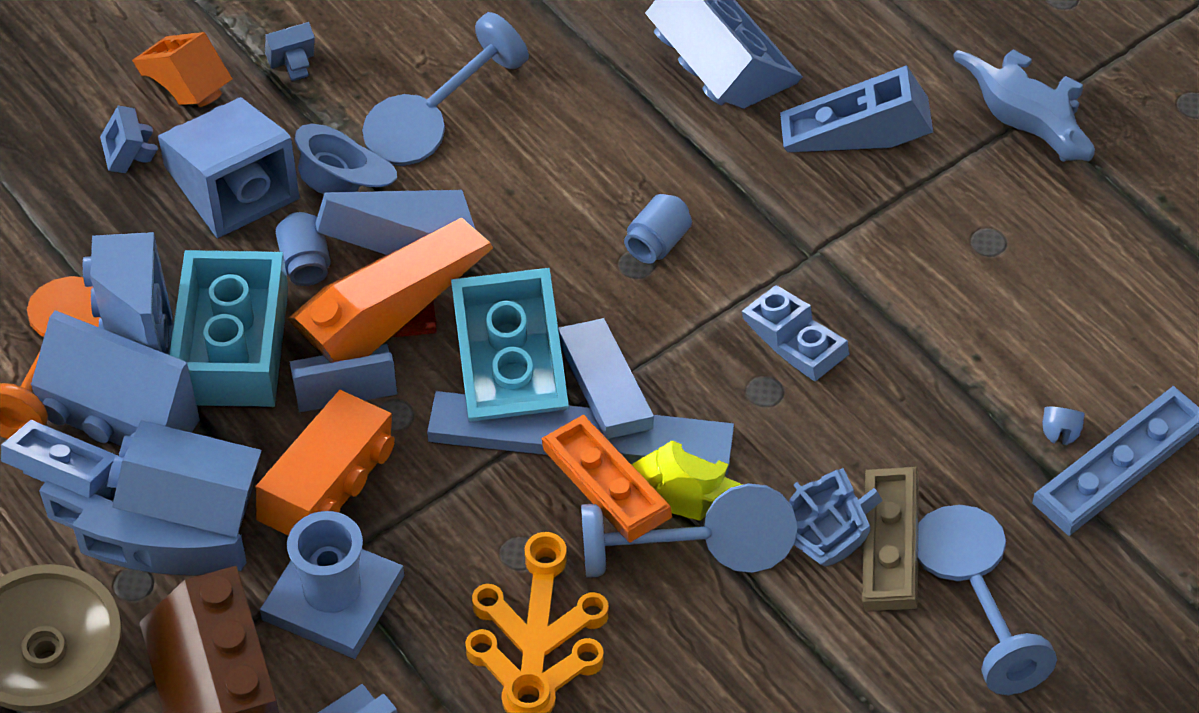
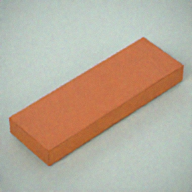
(606, 478)

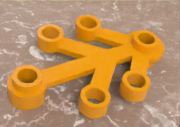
(536, 637)

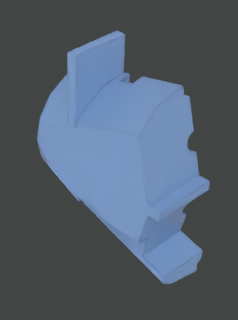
(831, 517)

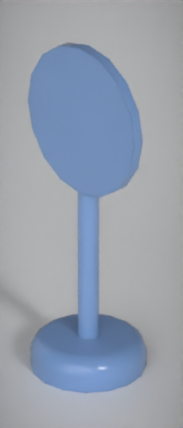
(412, 128)
(743, 529)
(965, 545)

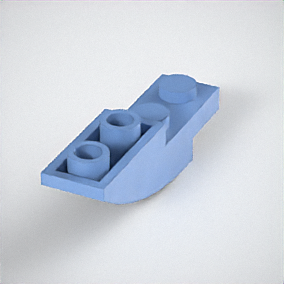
(140, 540)

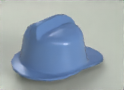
(337, 163)

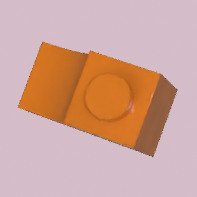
(186, 68)

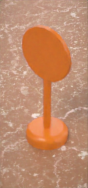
(64, 295)

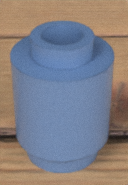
(657, 228)
(303, 249)

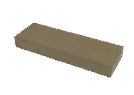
(892, 543)

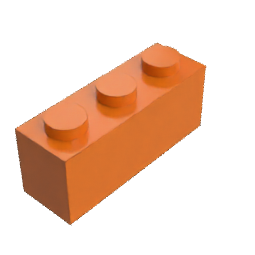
(325, 462)

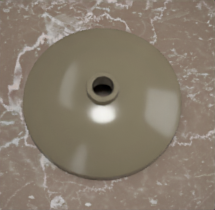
(61, 613)

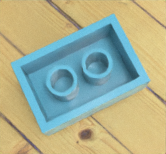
(231, 325)

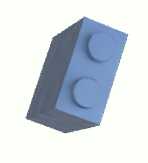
(184, 478)

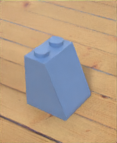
(231, 165)

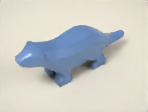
(1032, 104)

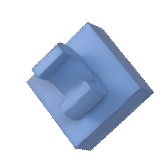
(291, 48)
(126, 140)

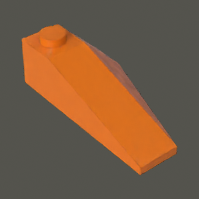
(376, 301)

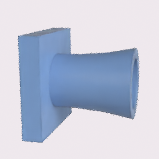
(331, 584)

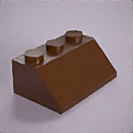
(208, 649)

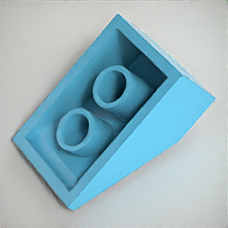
(509, 344)

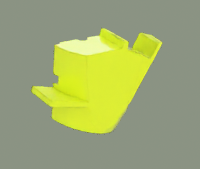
(684, 479)

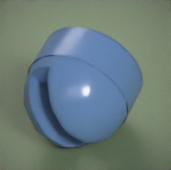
(1062, 420)

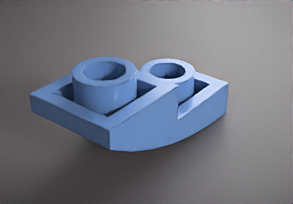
(792, 333)

